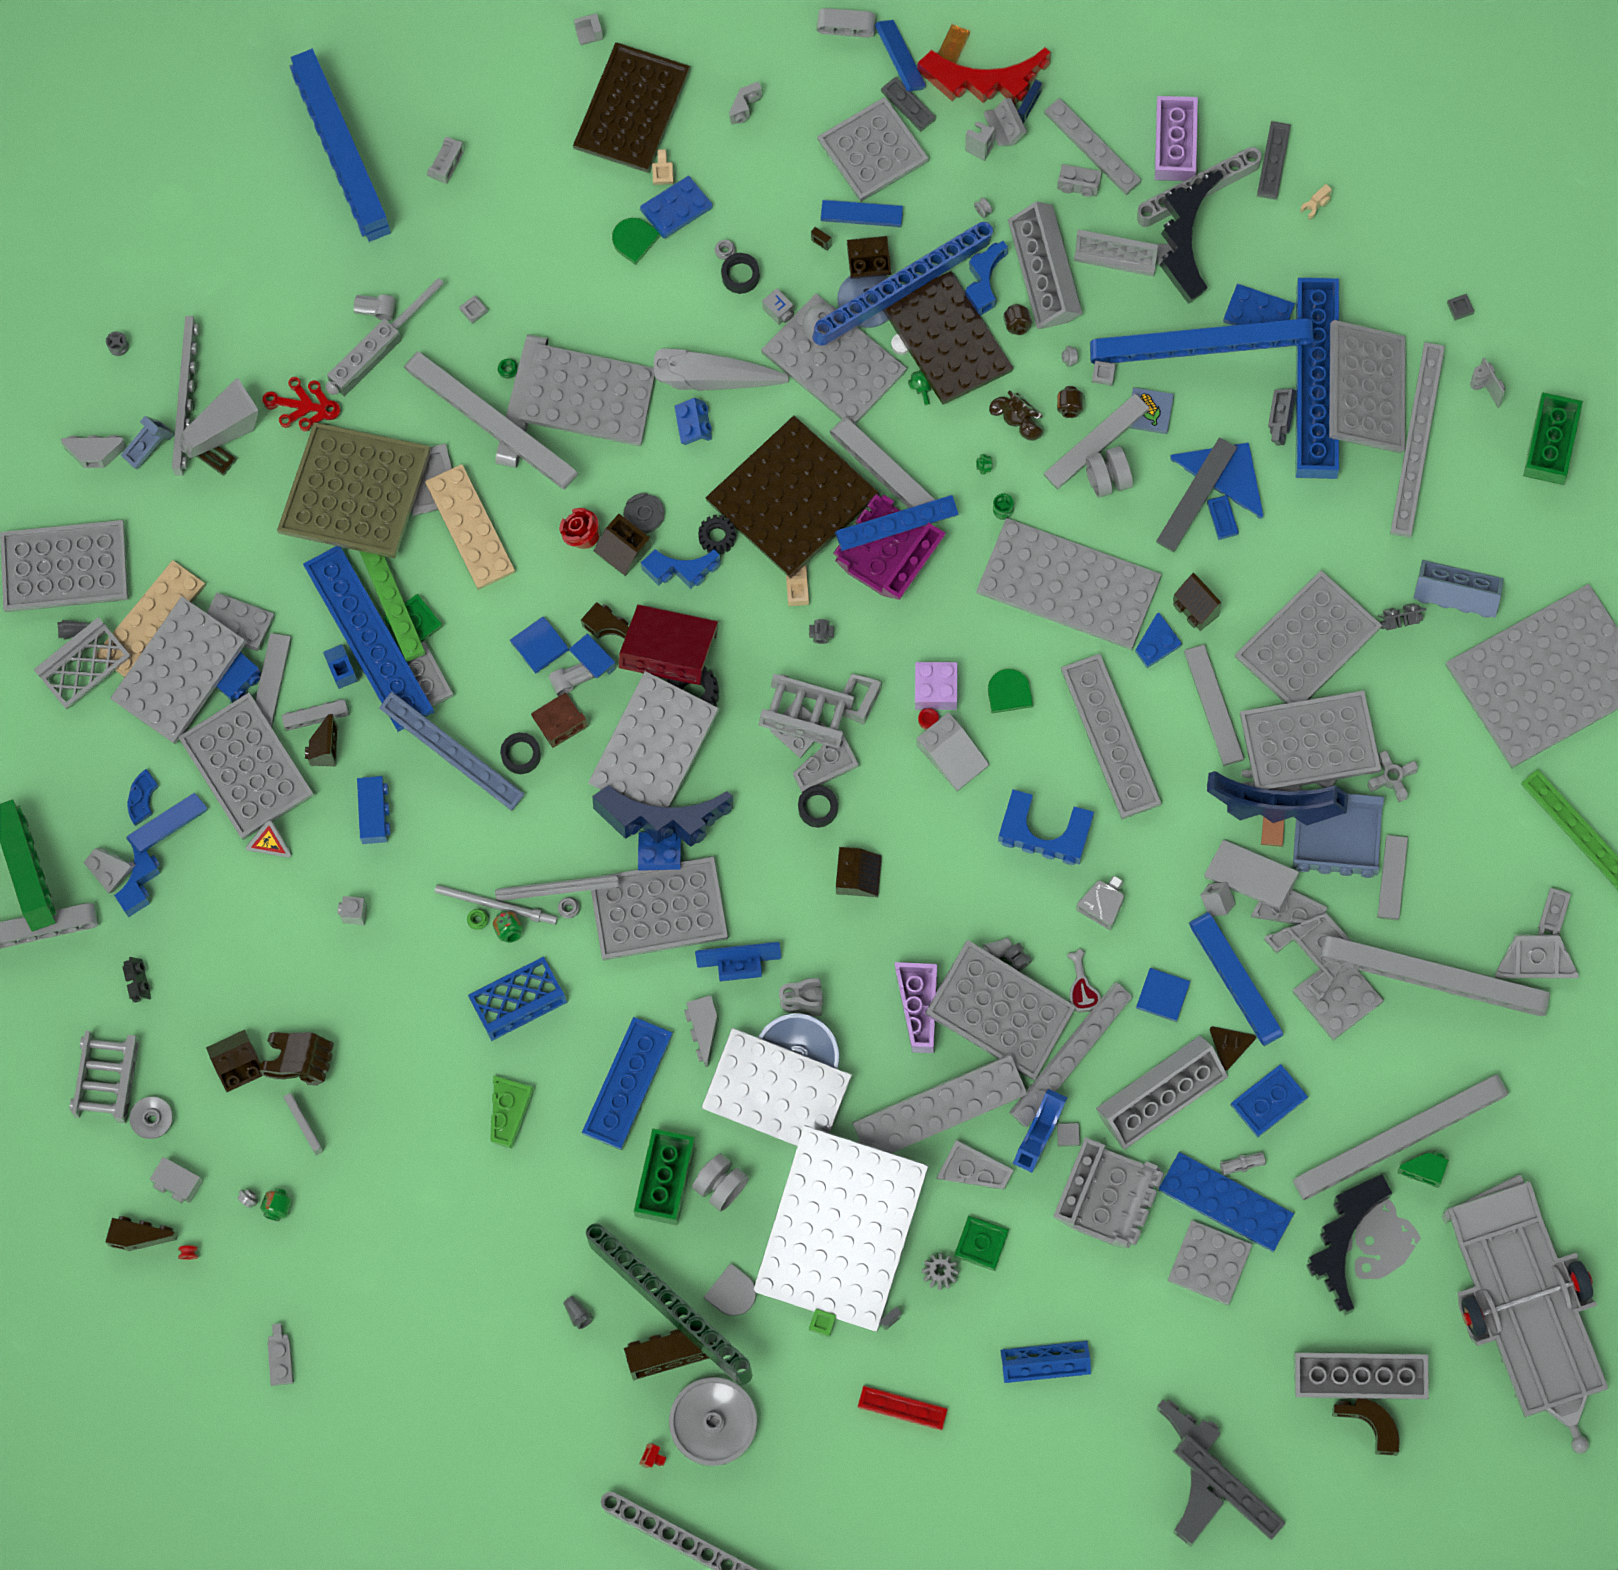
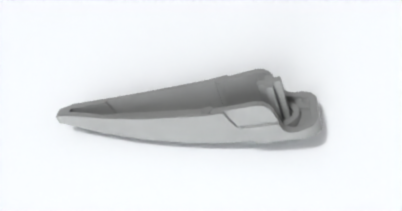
(711, 372)

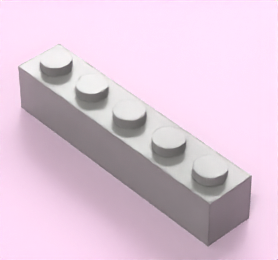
(314, 714)

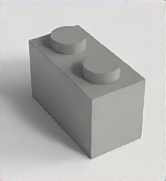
(175, 1180)

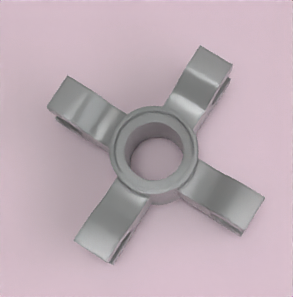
(1396, 785)

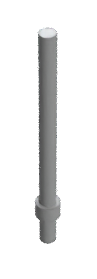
(534, 915)

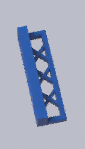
(1046, 1365)

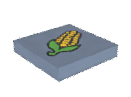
(1159, 411)

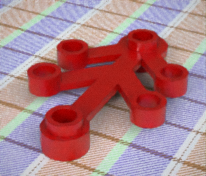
(303, 406)

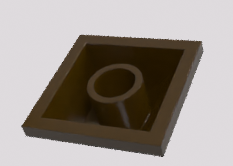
(323, 744)

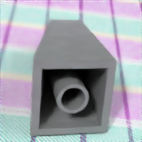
(222, 421)

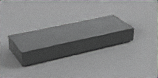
(908, 104)

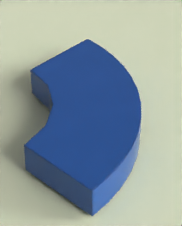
(139, 797)

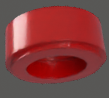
(927, 718)

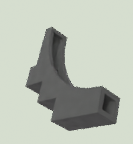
(1202, 1502)

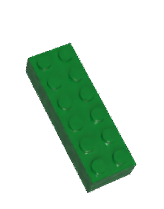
(24, 867)

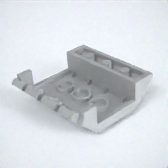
(1108, 1195)

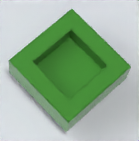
(822, 1322)

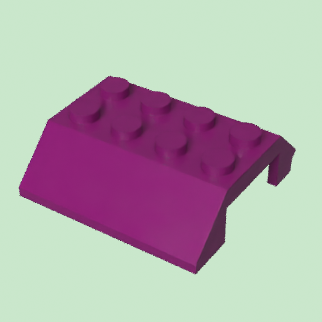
(892, 562)

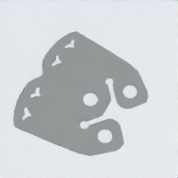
(1389, 1241)

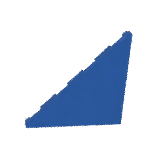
(1236, 481)

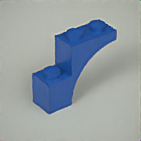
(981, 267)
(691, 572)
(132, 896)
(1040, 1131)

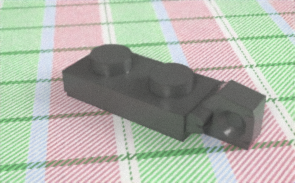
(1281, 414)

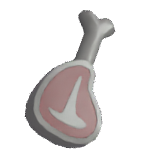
(1081, 993)

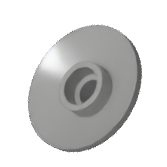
(144, 1110)

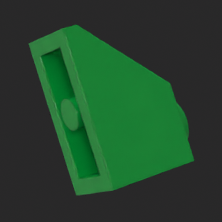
(1425, 1168)

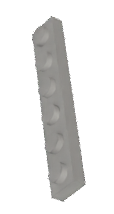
(1092, 146)

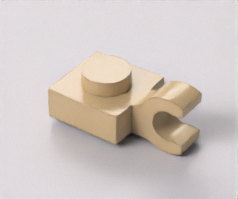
(662, 170)
(1320, 198)

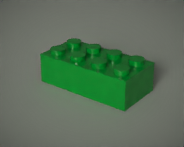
(1552, 438)
(664, 1176)

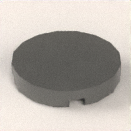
(644, 512)

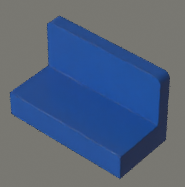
(592, 656)

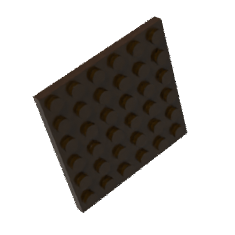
(792, 496)

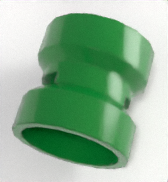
(1000, 503)

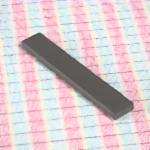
(1196, 494)
(1229, 1487)

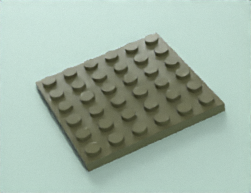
(354, 490)

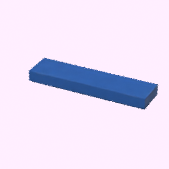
(900, 55)
(861, 213)
(166, 823)

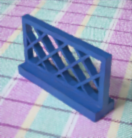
(528, 1011)

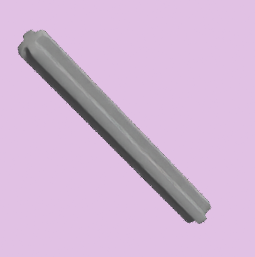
(557, 887)

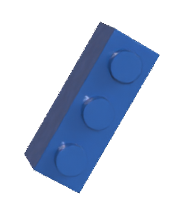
(373, 810)

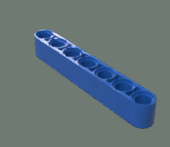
(1236, 979)

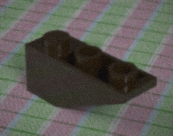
(133, 1236)

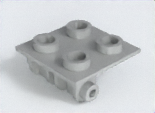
(1485, 377)
(796, 744)

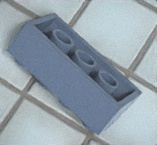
(1458, 589)

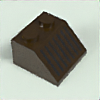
(1197, 602)
(858, 872)

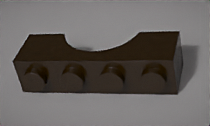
(601, 622)

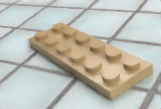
(470, 527)
(150, 612)

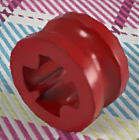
(188, 1252)

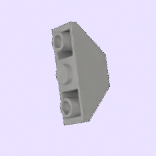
(94, 451)

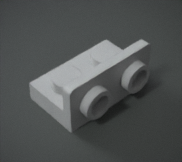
(1006, 123)
(1079, 180)

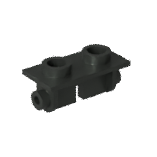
(135, 970)

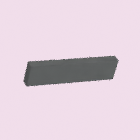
(1273, 160)

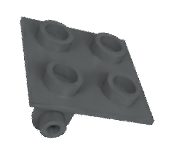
(1410, 610)

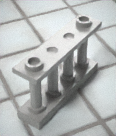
(807, 730)
(121, 1089)

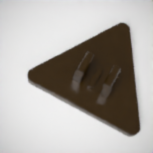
(1230, 1044)

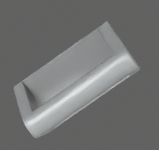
(869, 700)

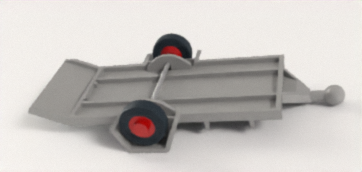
(1522, 1306)

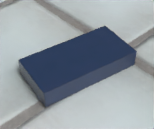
(1030, 100)

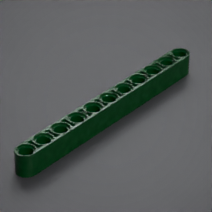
(670, 1311)

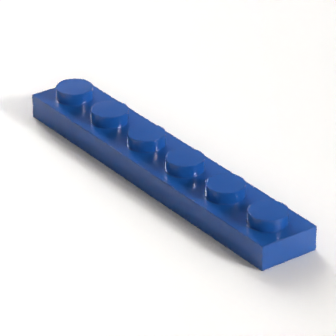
(896, 523)

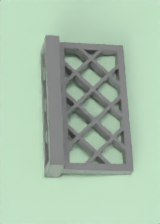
(1113, 253)
(69, 652)

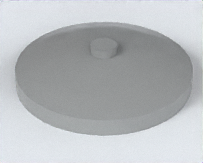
(713, 1421)

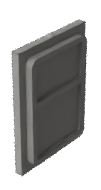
(437, 464)

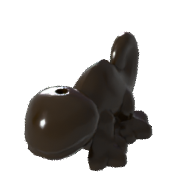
(1018, 412)

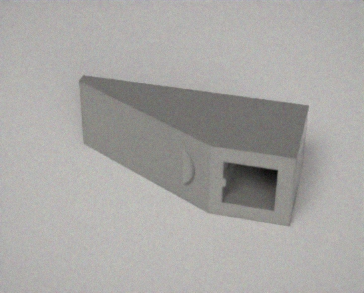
(704, 1022)

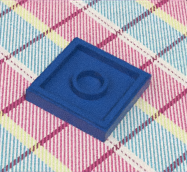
(1163, 994)

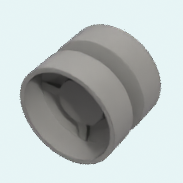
(1103, 473)
(715, 1178)

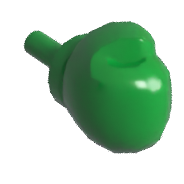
(921, 385)

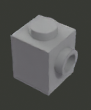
(352, 910)

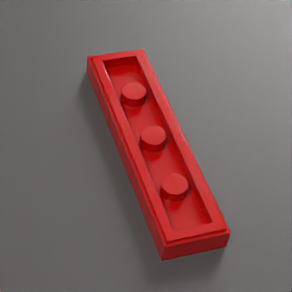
(902, 1408)

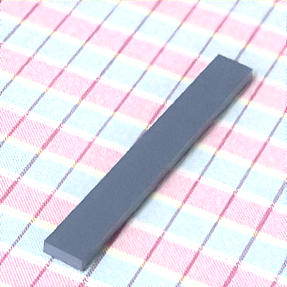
(451, 751)

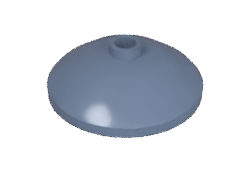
(853, 288)

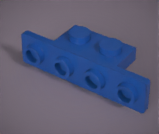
(738, 961)

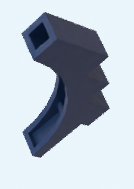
(1248, 801)
(660, 822)

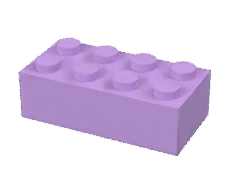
(1175, 138)

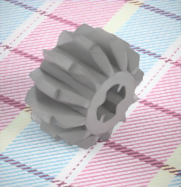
(931, 1271)

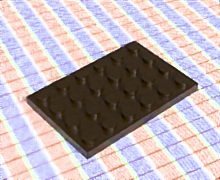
(631, 107)
(947, 338)

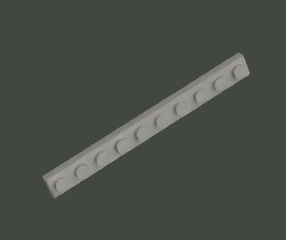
(1417, 440)

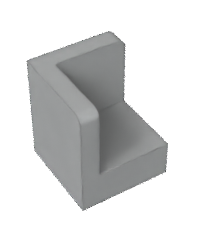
(588, 29)
(1218, 899)

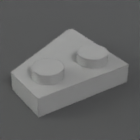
(108, 868)

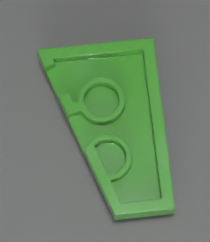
(509, 1107)

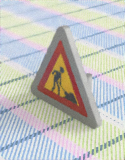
(269, 841)

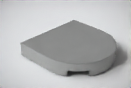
(732, 1292)

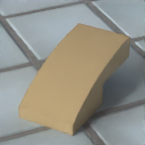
(798, 588)

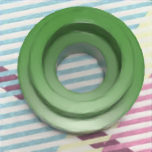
(477, 913)

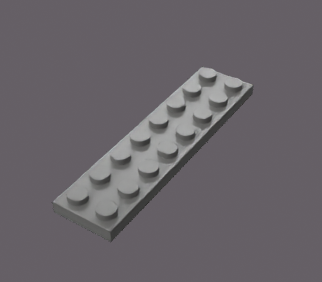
(1110, 736)
(942, 1106)

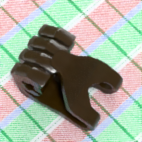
(301, 1056)

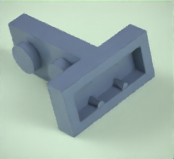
(146, 441)

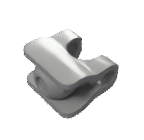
(805, 997)

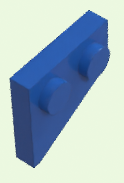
(1157, 642)

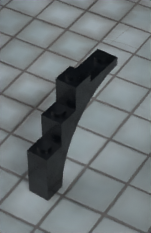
(1180, 264)
(1330, 1263)

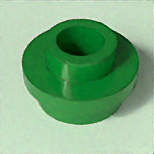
(507, 363)
(984, 464)

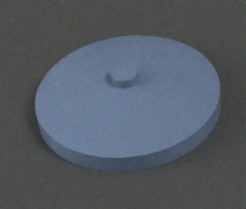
(804, 1036)

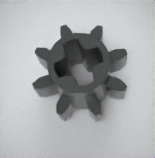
(821, 631)

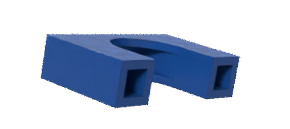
(1067, 847)

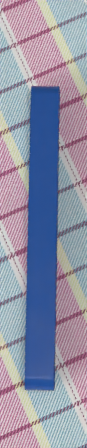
(896, 289)
(1202, 341)

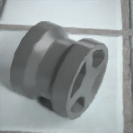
(117, 338)

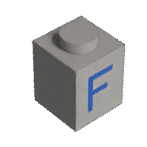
(778, 307)

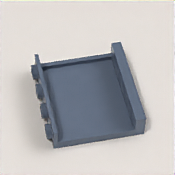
(1342, 842)

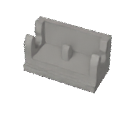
(980, 143)
(446, 160)

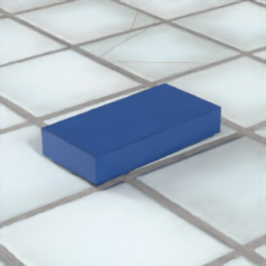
(1222, 517)

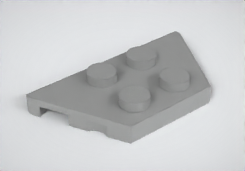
(1536, 958)

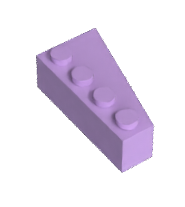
(917, 988)

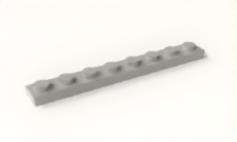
(186, 386)
(1071, 1053)

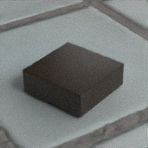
(821, 238)

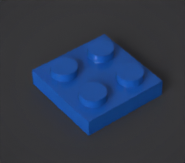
(661, 855)

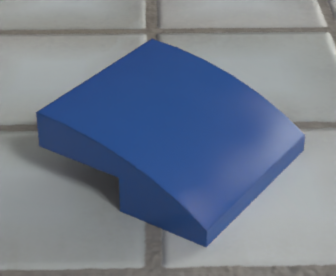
(539, 645)

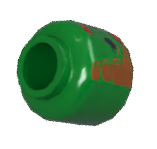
(508, 926)
(276, 1204)

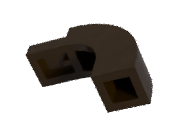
(1377, 1418)

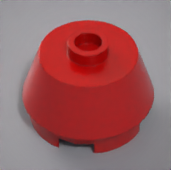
(580, 529)

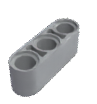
(846, 22)

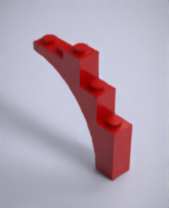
(982, 83)

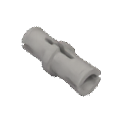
(1242, 1163)

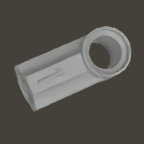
(380, 307)
(565, 680)

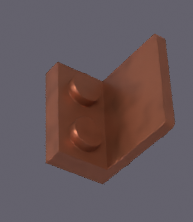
(559, 720)

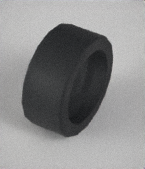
(740, 258)
(516, 738)
(817, 822)

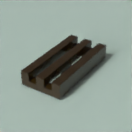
(226, 465)

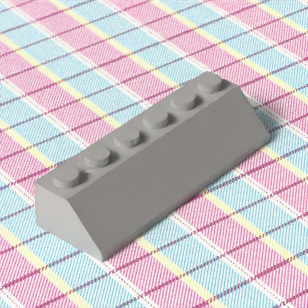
(1044, 265)
(1162, 1092)
(1361, 1375)

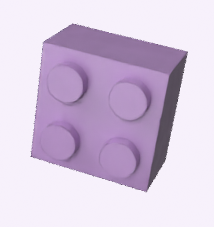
(936, 685)

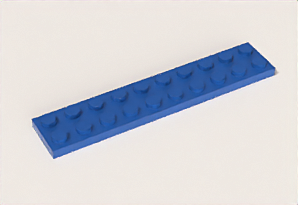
(365, 630)

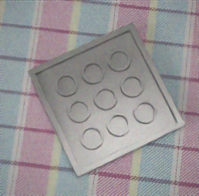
(872, 149)

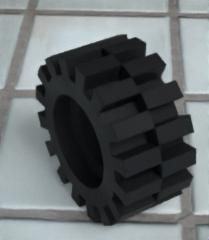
(708, 526)

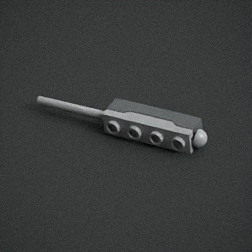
(373, 348)

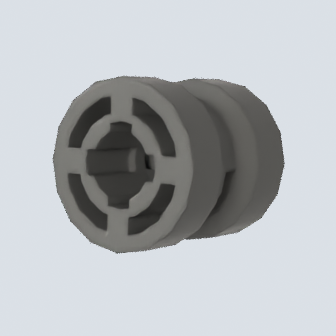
(1017, 957)

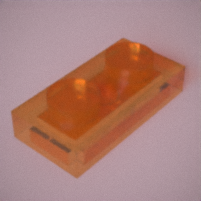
(954, 43)

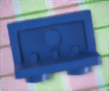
(693, 421)

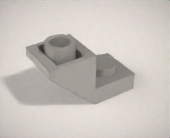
(740, 111)

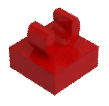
(652, 1457)

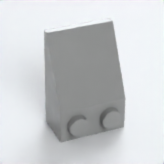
(952, 752)

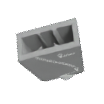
(1102, 902)

